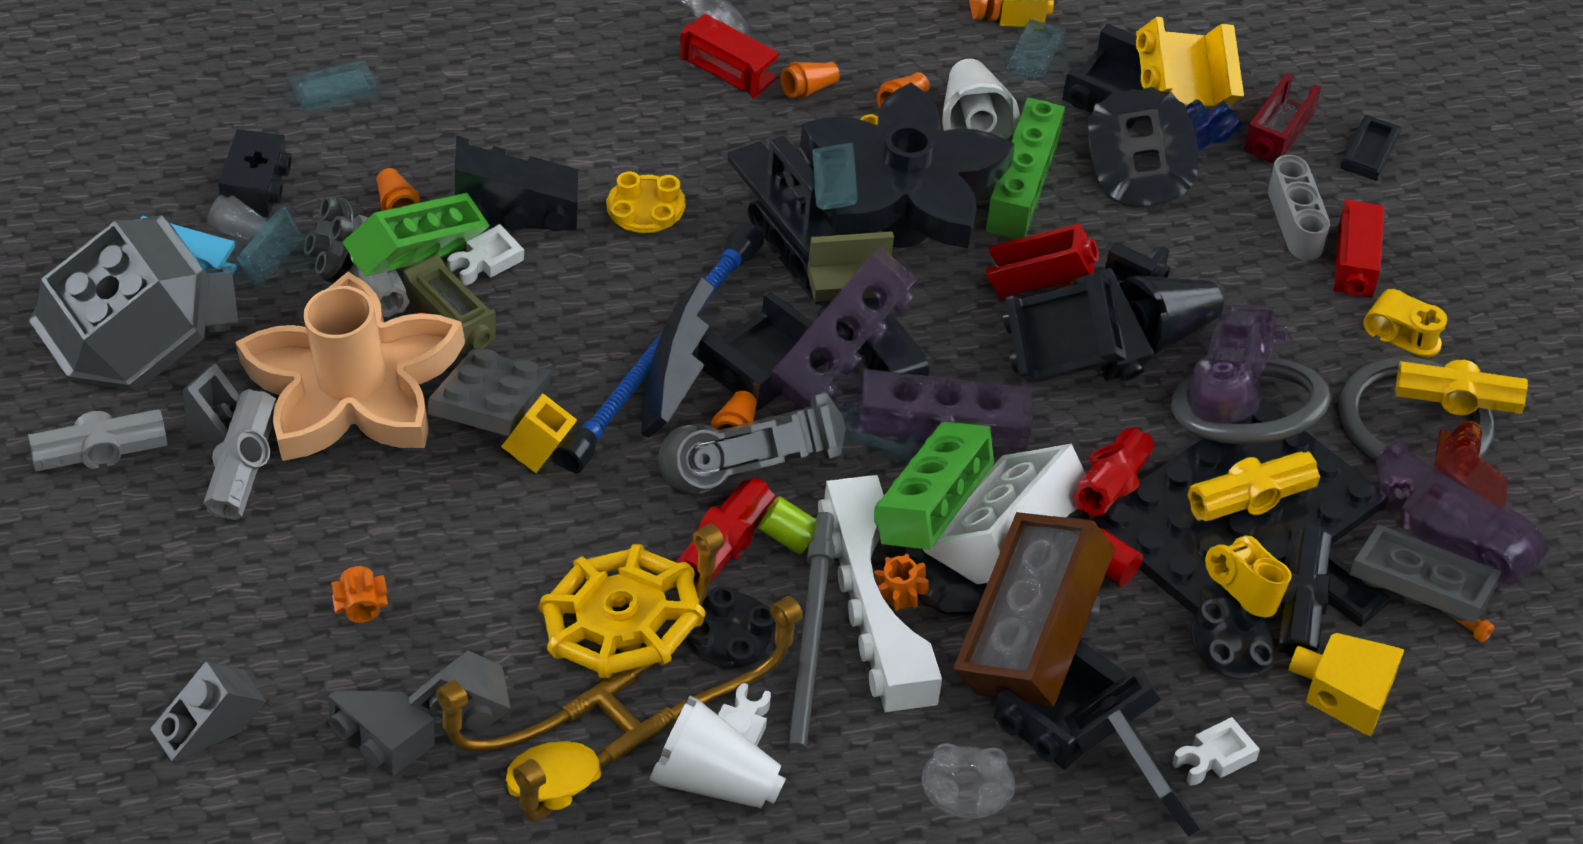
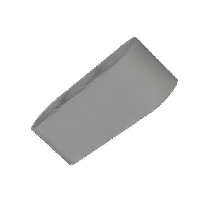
(1298, 207)

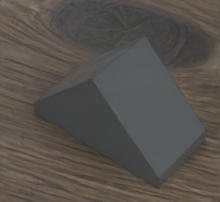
(210, 405)

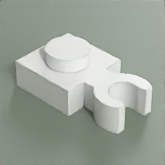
(487, 252)
(748, 714)
(1217, 748)

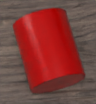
(1124, 561)

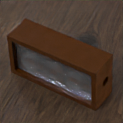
(1035, 608)

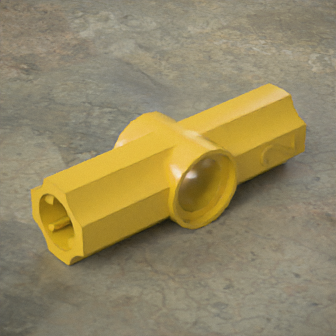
(1461, 387)
(1253, 486)

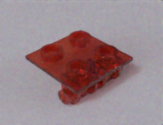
(1459, 459)

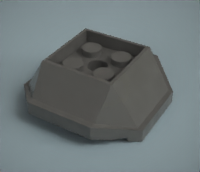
(123, 305)

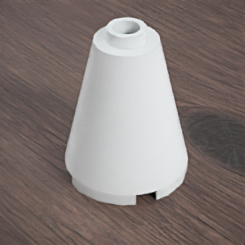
(978, 101)
(716, 760)

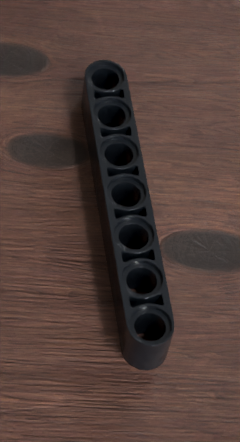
(891, 352)

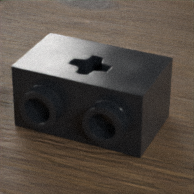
(256, 170)

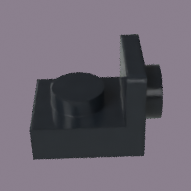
(1128, 263)

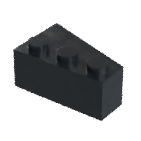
(516, 190)

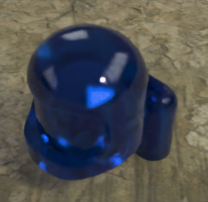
(1212, 125)

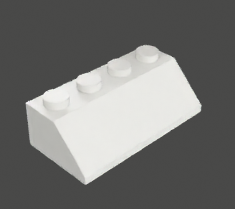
(1018, 482)

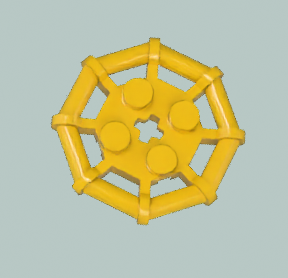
(625, 628)

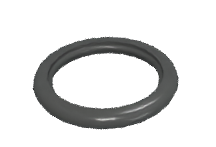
(1362, 379)
(1260, 432)

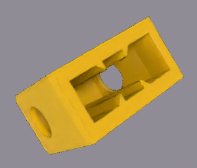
(1349, 678)

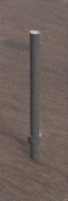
(820, 557)

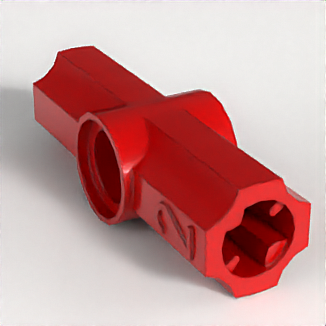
(1113, 471)
(736, 523)

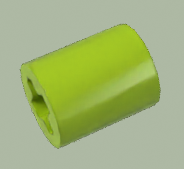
(788, 525)

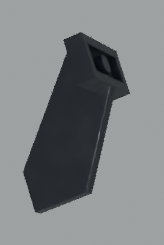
(1113, 712)

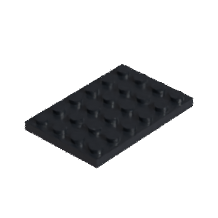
(1175, 544)

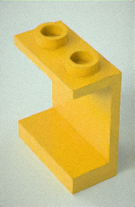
(1190, 63)

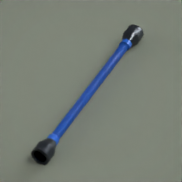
(579, 446)

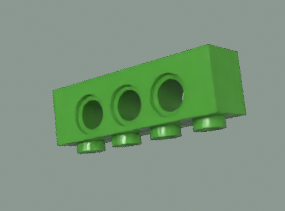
(1021, 186)
(414, 233)
(934, 485)

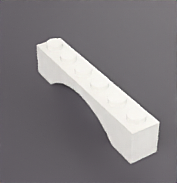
(900, 660)

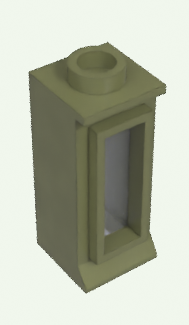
(439, 292)

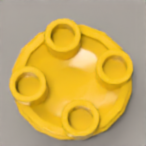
(645, 202)
(567, 769)

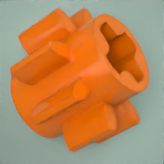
(902, 582)
(359, 594)

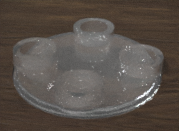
(720, 10)
(968, 780)

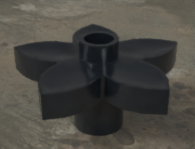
(911, 172)

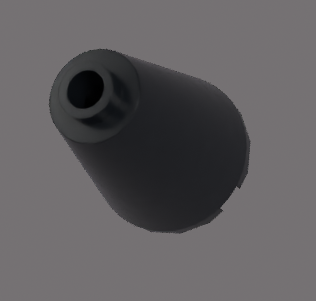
(1171, 307)

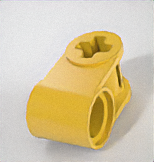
(1404, 321)
(1253, 575)

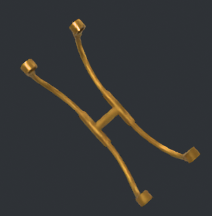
(530, 774)

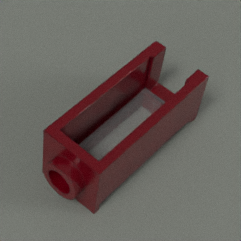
(1279, 122)

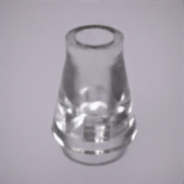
(234, 218)

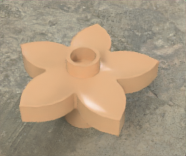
(350, 370)

